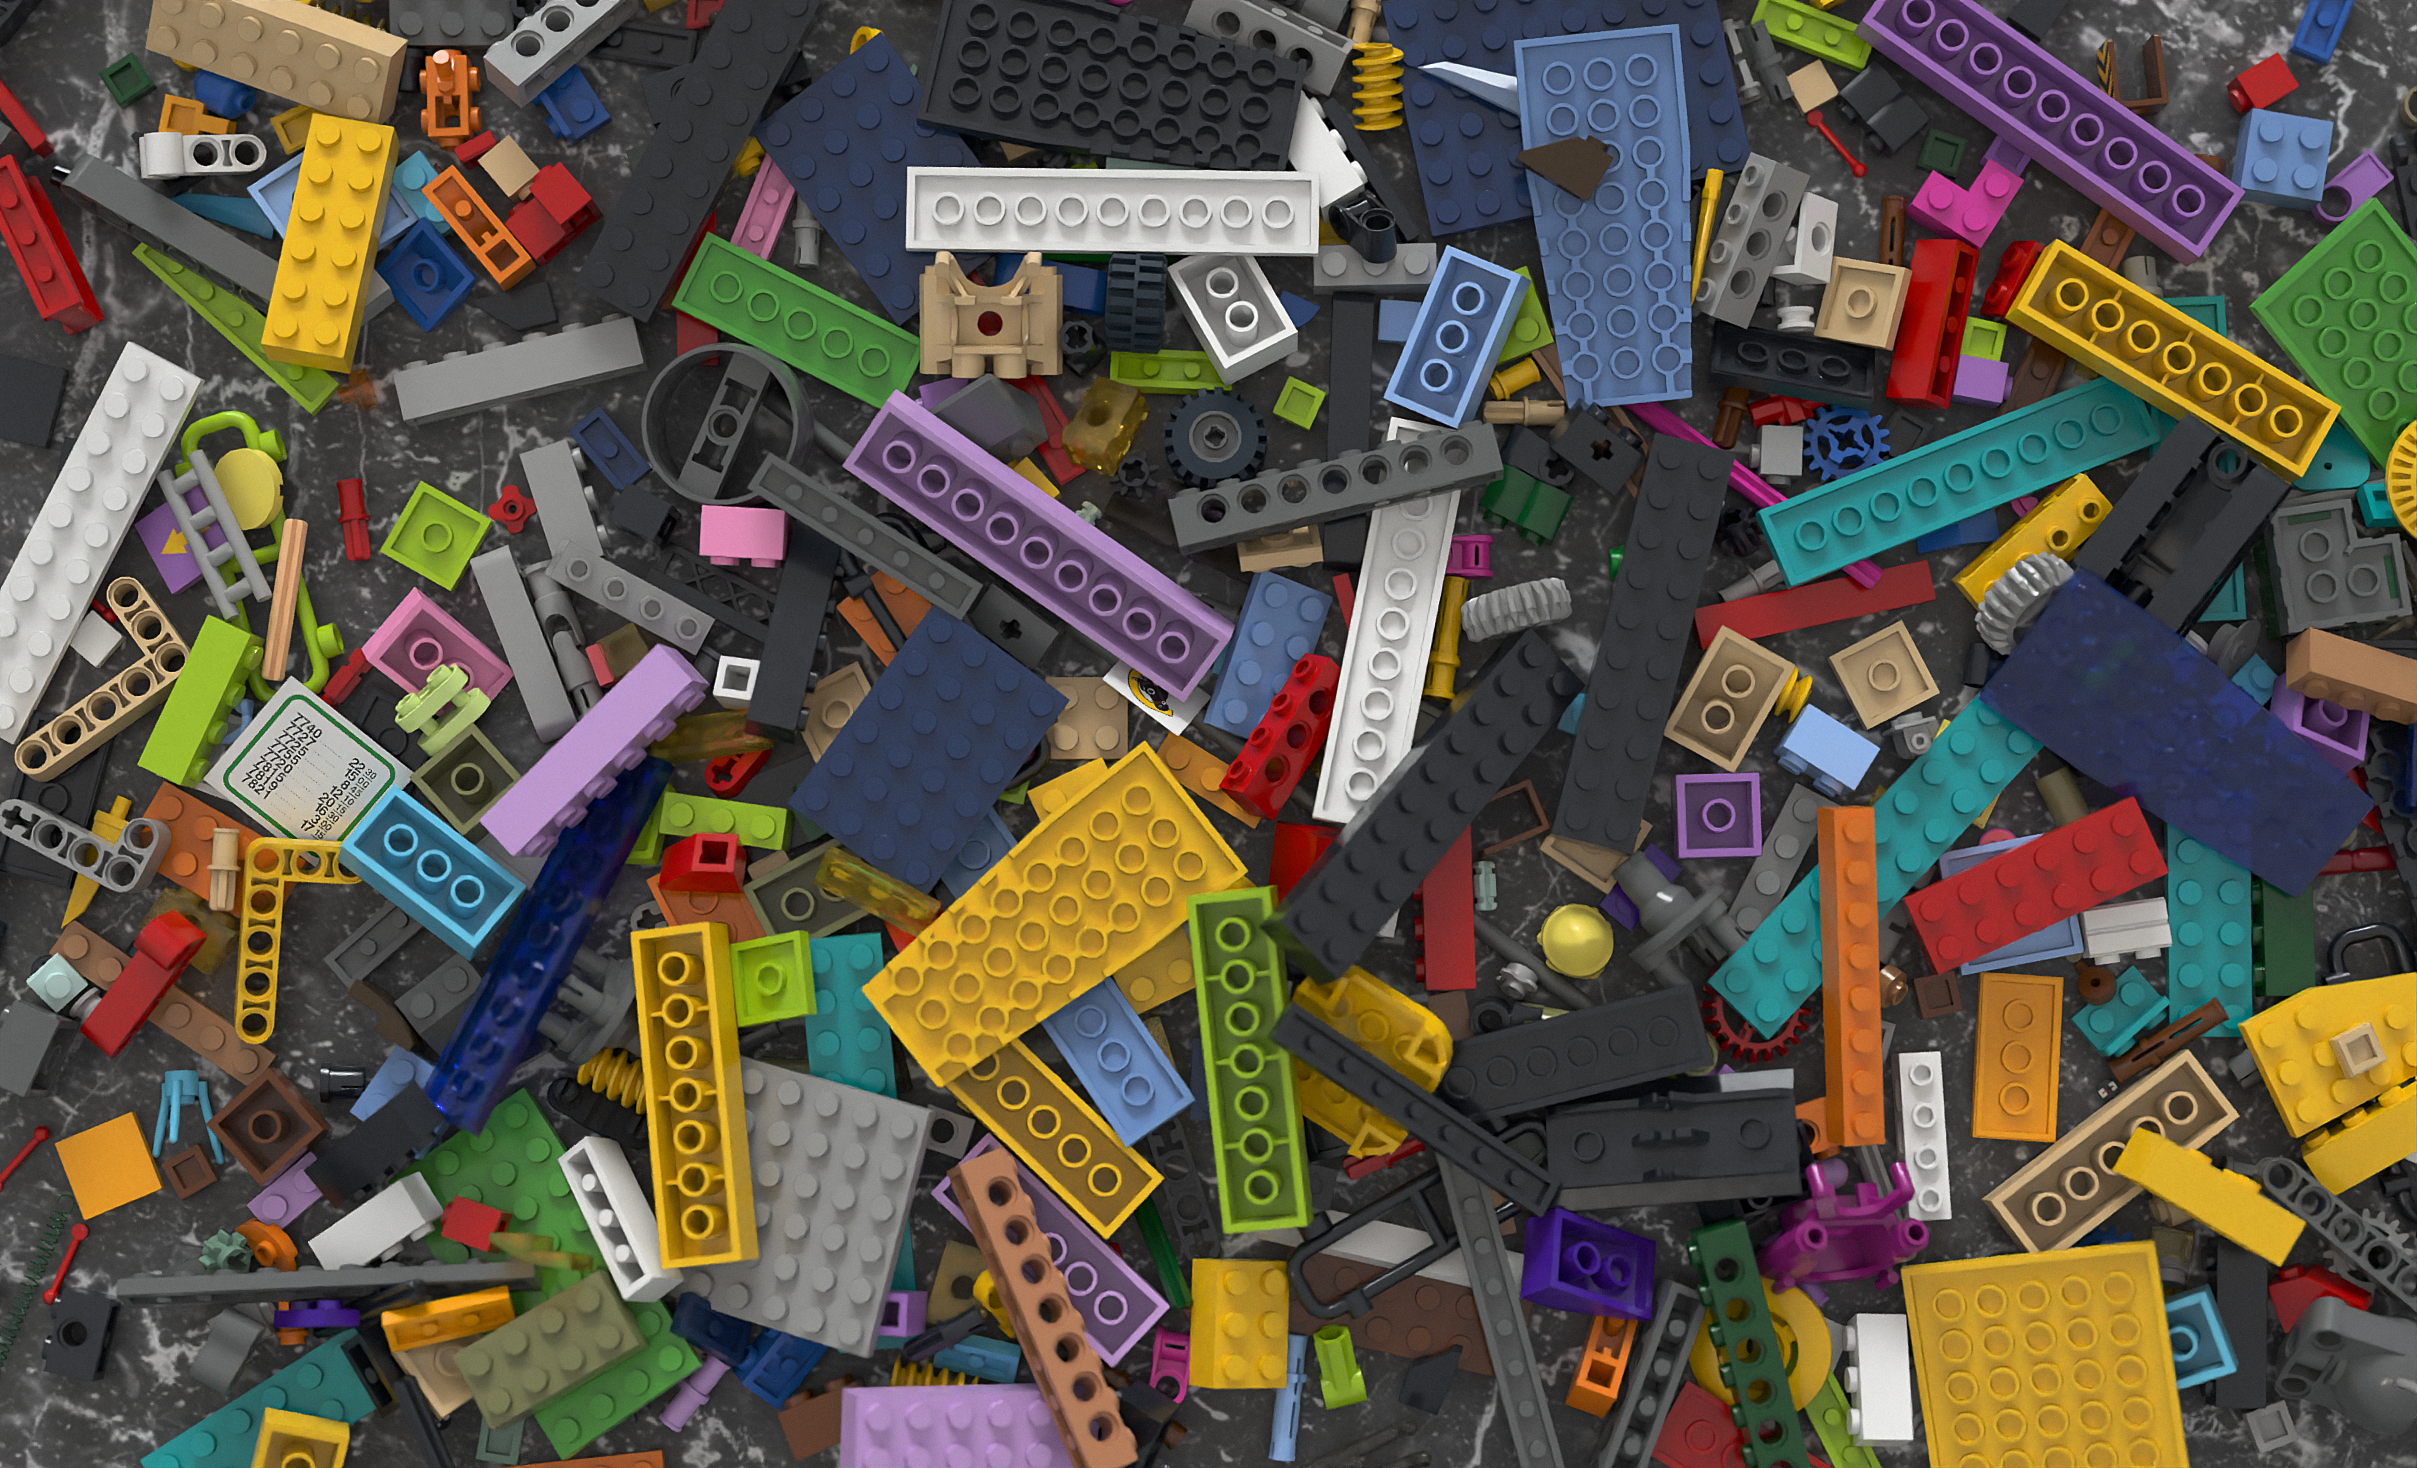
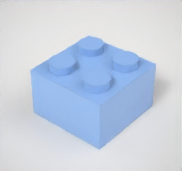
(1825, 752)

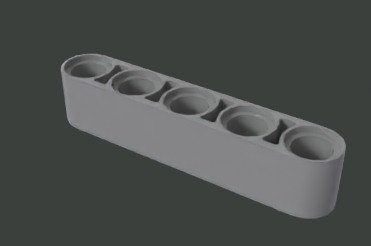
(525, 643)

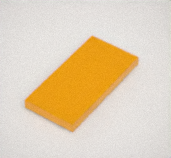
(2016, 1057)

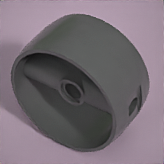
(738, 396)

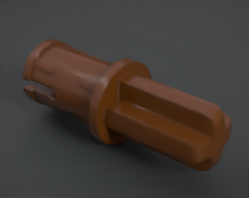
(1729, 420)

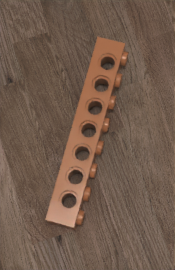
(1022, 1304)

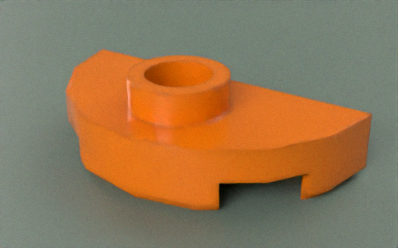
(270, 1245)

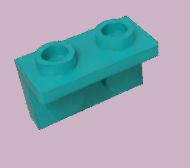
(2112, 1025)

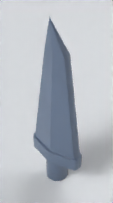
(1488, 85)

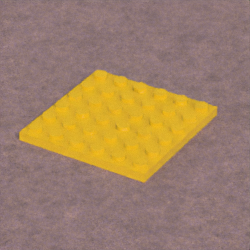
(2046, 1360)

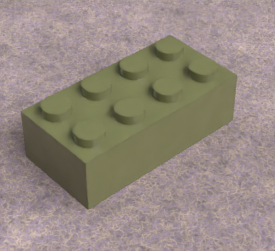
(791, 902)
(550, 1350)

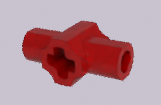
(1781, 410)

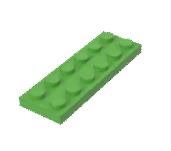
(797, 322)

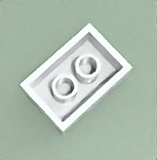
(1232, 313)

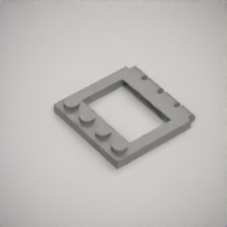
(1782, 856)

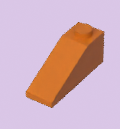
(479, 228)
(1601, 1365)

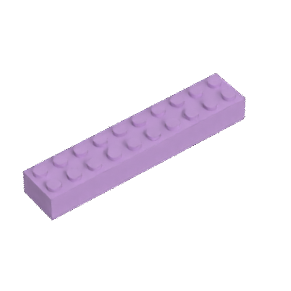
(1039, 545)

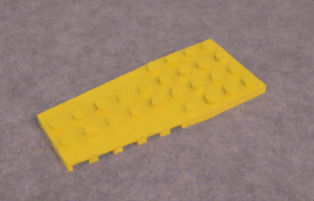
(1054, 917)

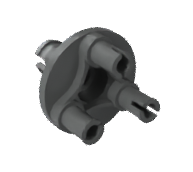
(1675, 916)
(606, 1013)

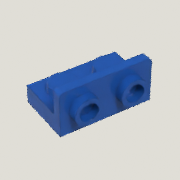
(572, 107)
(777, 1364)

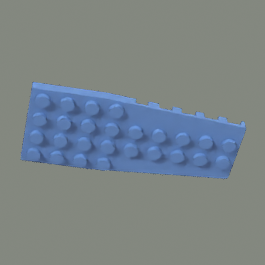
(1623, 258)

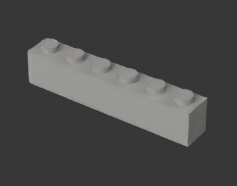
(520, 370)

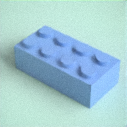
(1457, 338)

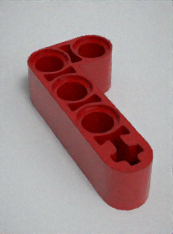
(162, 956)

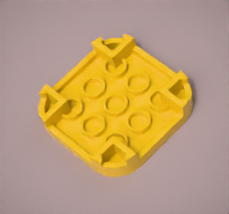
(1388, 1028)

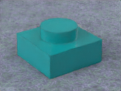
(2375, 506)

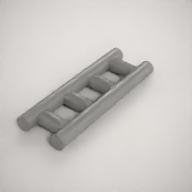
(235, 546)

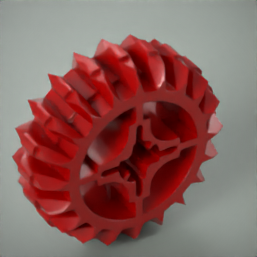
(1741, 1041)

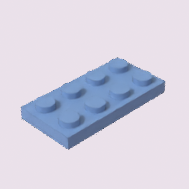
(1272, 634)

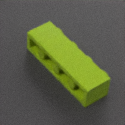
(202, 702)

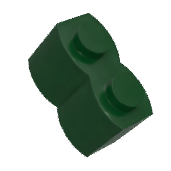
(1525, 505)

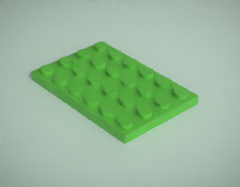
(2353, 325)

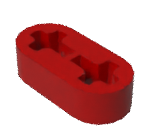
(740, 766)

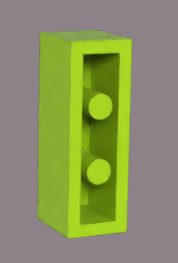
(754, 824)

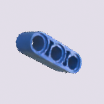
(1082, 287)

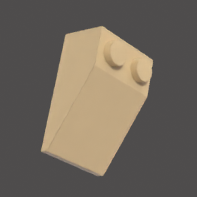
(1727, 698)

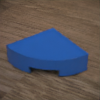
(1298, 309)

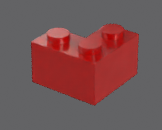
(554, 215)

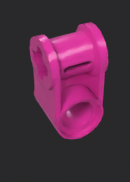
(1462, 557)
(1170, 1360)

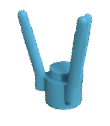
(177, 1091)

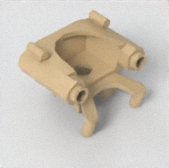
(1029, 330)

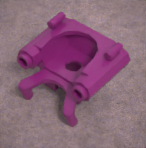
(1842, 1237)

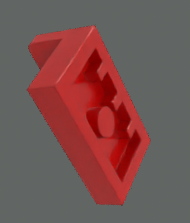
(2014, 270)

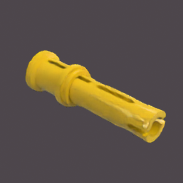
(1443, 658)

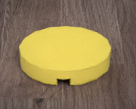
(250, 486)

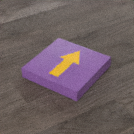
(169, 547)

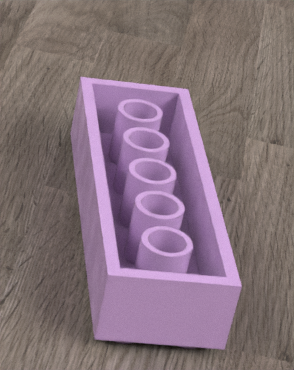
(595, 753)
(1102, 1285)
(952, 1427)

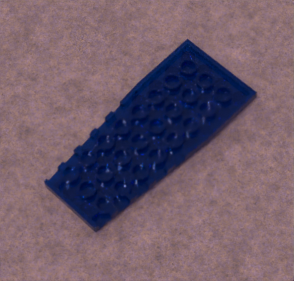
(2175, 733)

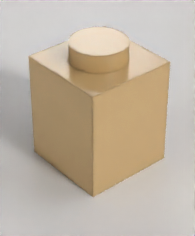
(510, 169)

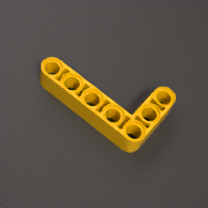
(270, 919)

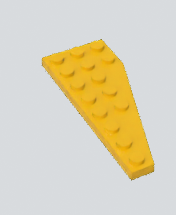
(2298, 1060)

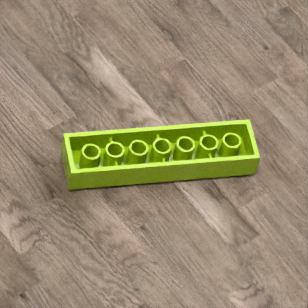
(1247, 1076)

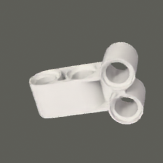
(171, 155)

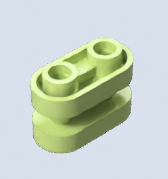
(443, 685)

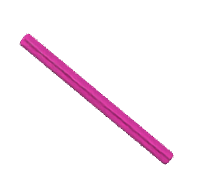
(1740, 478)

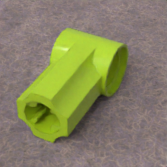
(1339, 1375)

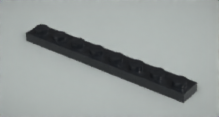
(1413, 1109)

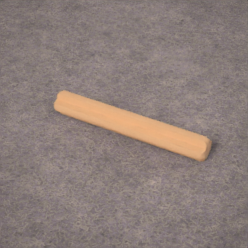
(284, 599)

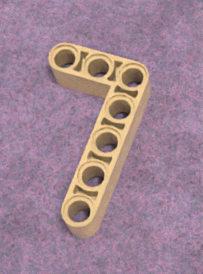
(117, 690)

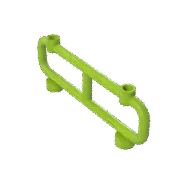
(321, 641)

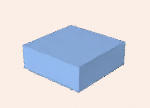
(1396, 320)

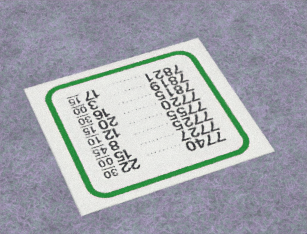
(305, 769)

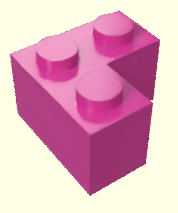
(1962, 213)

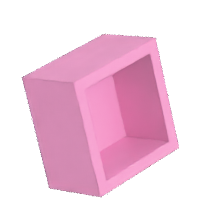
(745, 533)

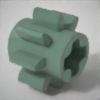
(226, 1253)

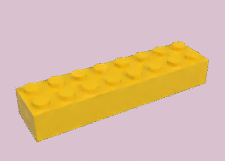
(2171, 359)
(694, 1095)

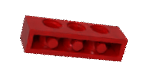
(1285, 739)

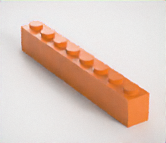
(1850, 975)

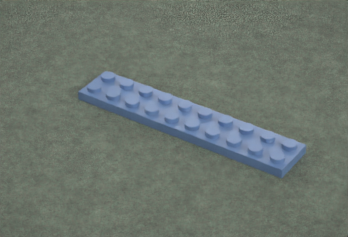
(1096, 1030)

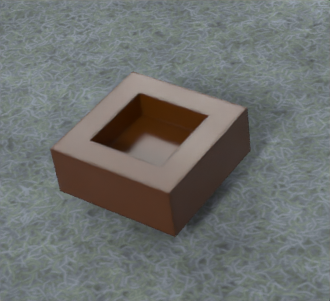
(1937, 995)
(190, 1171)

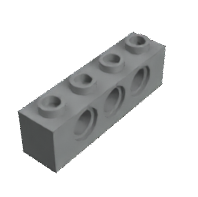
(1291, 30)
(555, 52)
(1749, 239)
(629, 596)

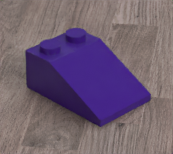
(1587, 1267)

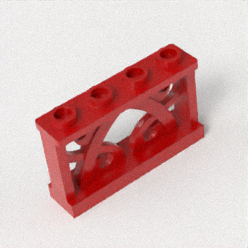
(44, 252)

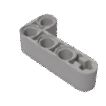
(78, 839)

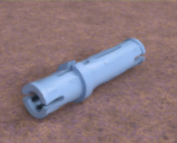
(1288, 1401)

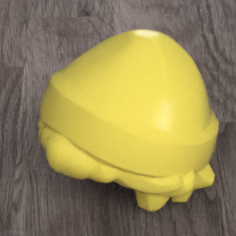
(1577, 941)

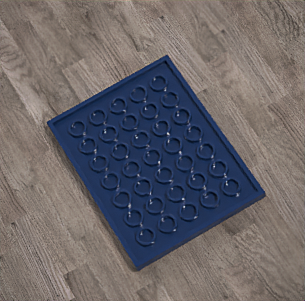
(1470, 145)

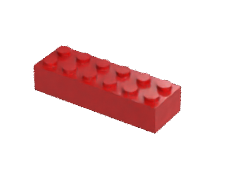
(2033, 885)

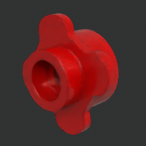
(514, 521)

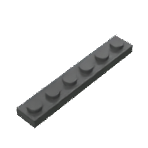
(865, 536)

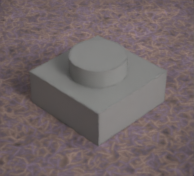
(2270, 1426)

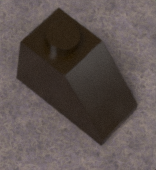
(1569, 164)

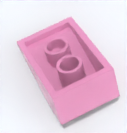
(425, 636)

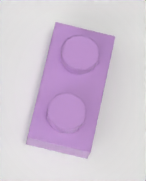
(287, 1196)

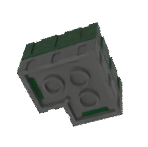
(2324, 575)

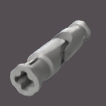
(569, 645)

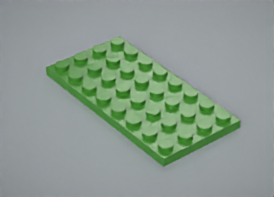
(518, 1172)

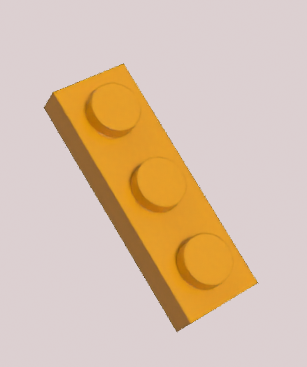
(1201, 774)
(448, 1318)

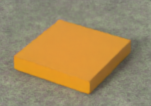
(109, 1165)

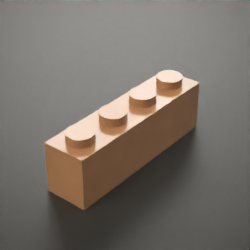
(2353, 675)

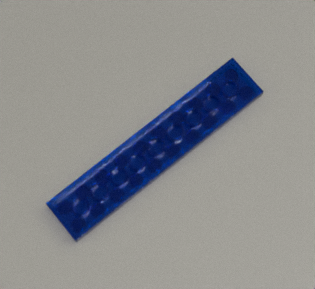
(541, 948)

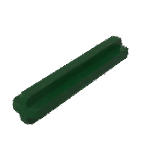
(1163, 1256)

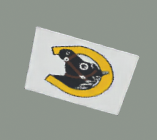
(1154, 699)

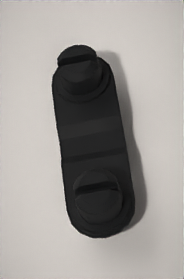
(599, 1113)

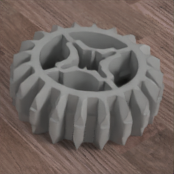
(2019, 600)
(1515, 609)

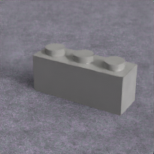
(1344, 270)
(563, 499)

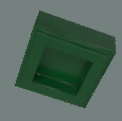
(127, 80)
(1942, 153)

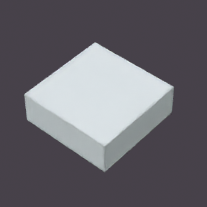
(96, 639)

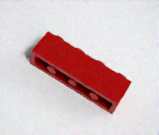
(1932, 324)
(1447, 922)

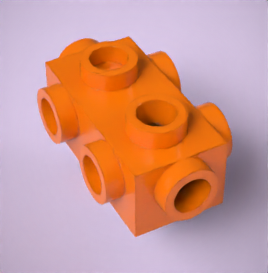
(449, 90)

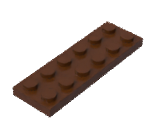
(1407, 1320)

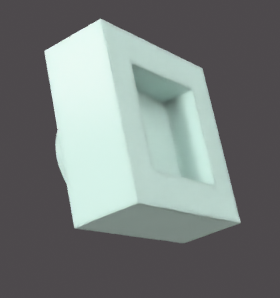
(57, 982)

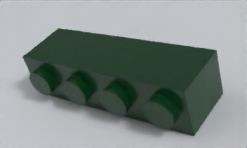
(2281, 940)

